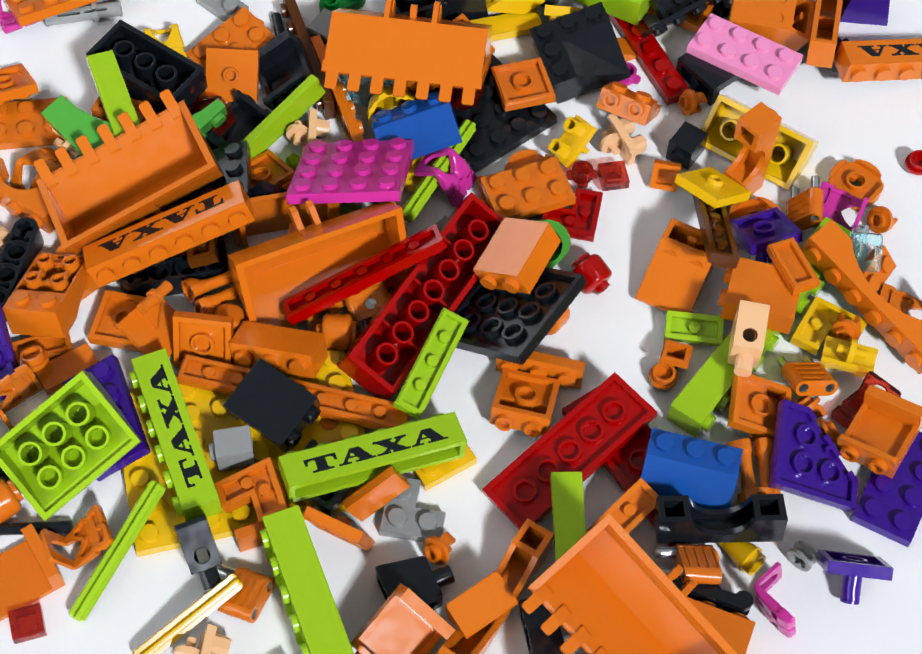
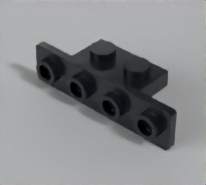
(675, 13)

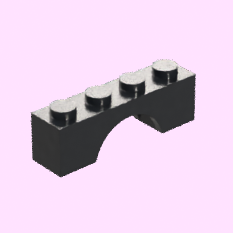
(754, 520)

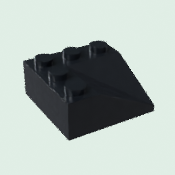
(580, 52)

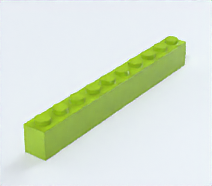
(712, 384)

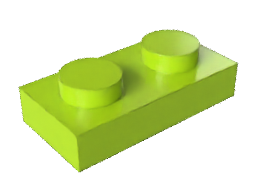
(694, 328)

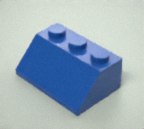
(426, 122)
(691, 467)

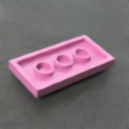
(744, 53)

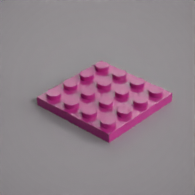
(351, 171)

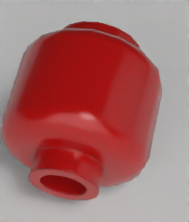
(595, 272)

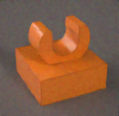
(664, 175)

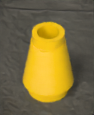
(745, 556)

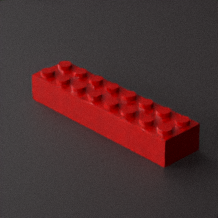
(399, 329)

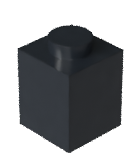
(686, 145)

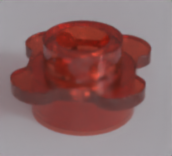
(582, 173)

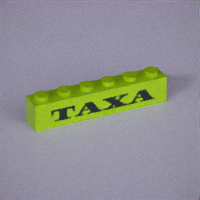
(176, 436)
(363, 457)

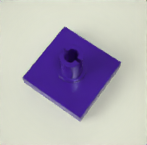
(763, 228)
(853, 568)

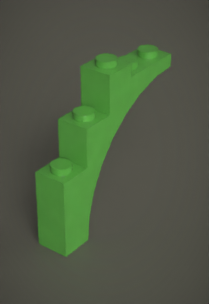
(73, 122)

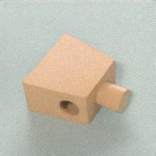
(747, 337)

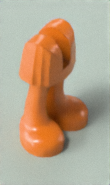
(196, 288)
(763, 452)

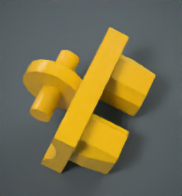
(573, 141)
(848, 356)

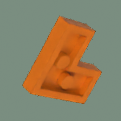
(254, 484)

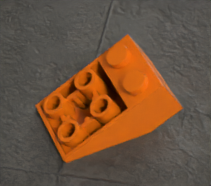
(777, 20)
(676, 270)
(47, 296)

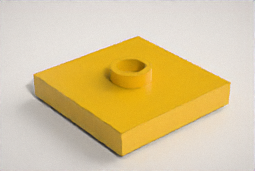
(712, 187)

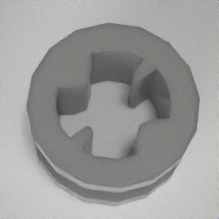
(802, 555)

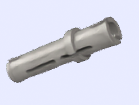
(82, 13)

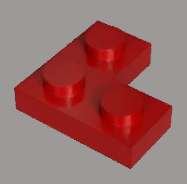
(582, 218)

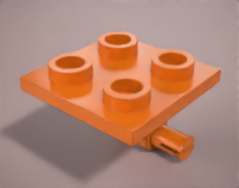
(151, 322)

